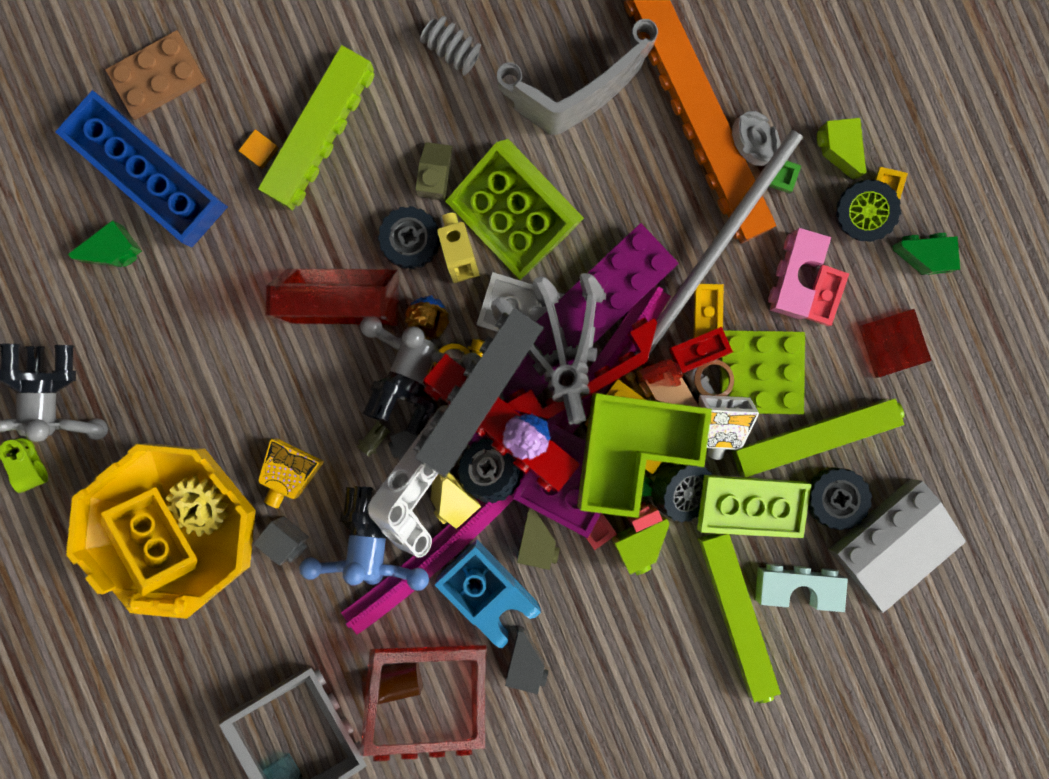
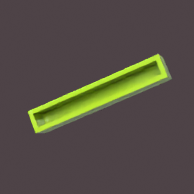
(317, 128)

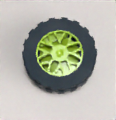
(868, 210)

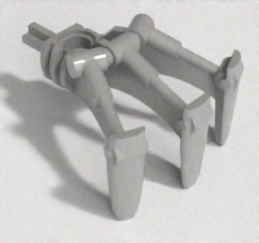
(548, 296)

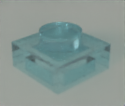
(283, 769)

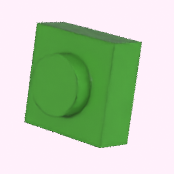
(786, 177)

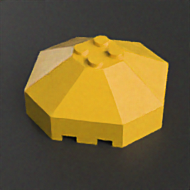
(219, 556)

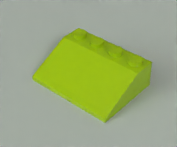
(513, 208)

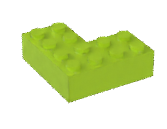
(624, 436)

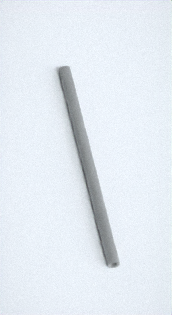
(725, 235)

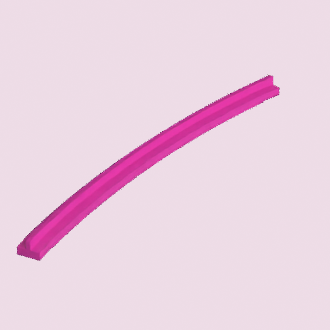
(452, 540)

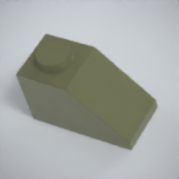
(434, 171)
(537, 543)

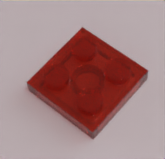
(895, 343)

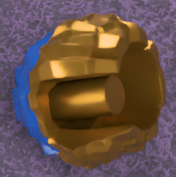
(428, 315)

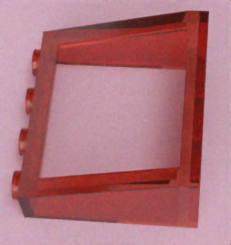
(333, 296)

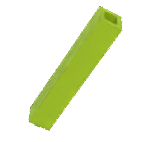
(818, 437)
(739, 617)

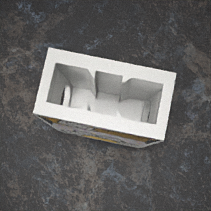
(729, 423)

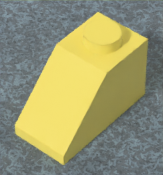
(452, 501)

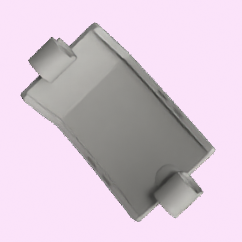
(560, 116)

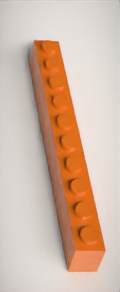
(701, 114)

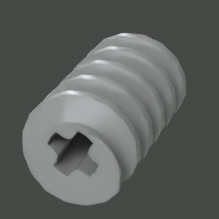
(450, 44)

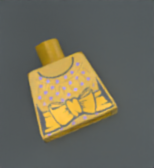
(286, 471)

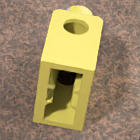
(457, 249)

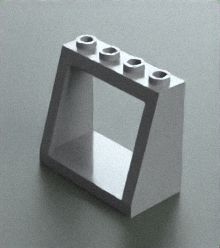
(328, 705)

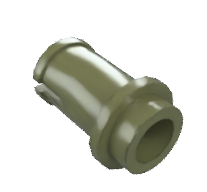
(373, 439)

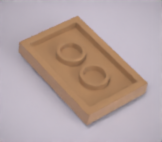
(156, 75)

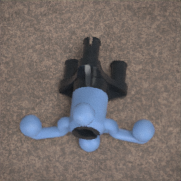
(365, 549)

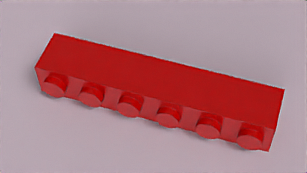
(550, 467)

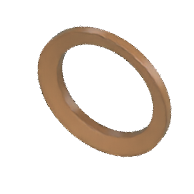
(697, 378)

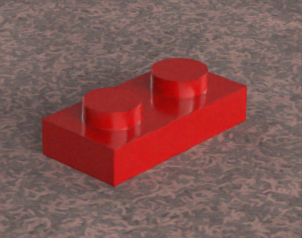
(701, 350)

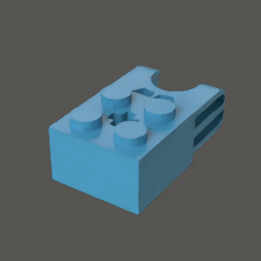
(488, 600)

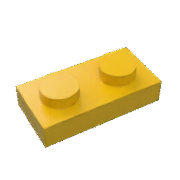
(708, 308)

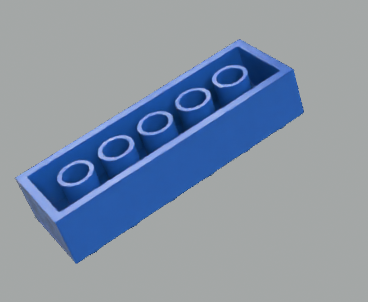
(141, 169)

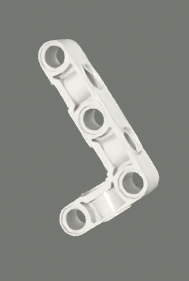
(397, 497)

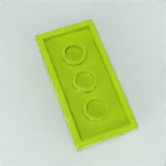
(753, 506)

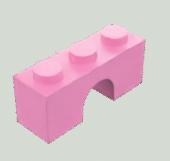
(790, 295)

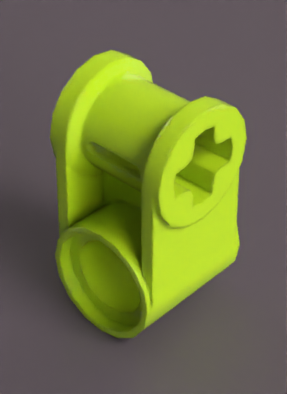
(25, 467)

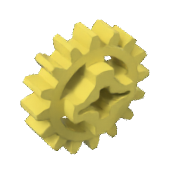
(183, 503)

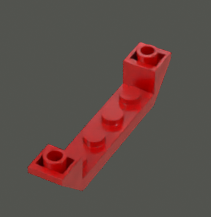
(642, 339)

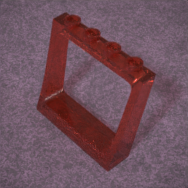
(378, 657)

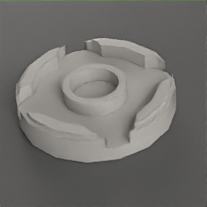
(755, 138)

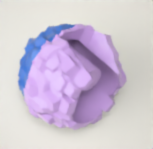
(526, 436)

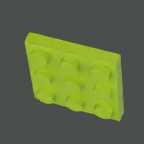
(767, 369)

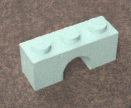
(776, 585)

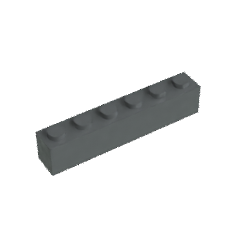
(478, 393)

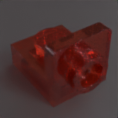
(655, 372)

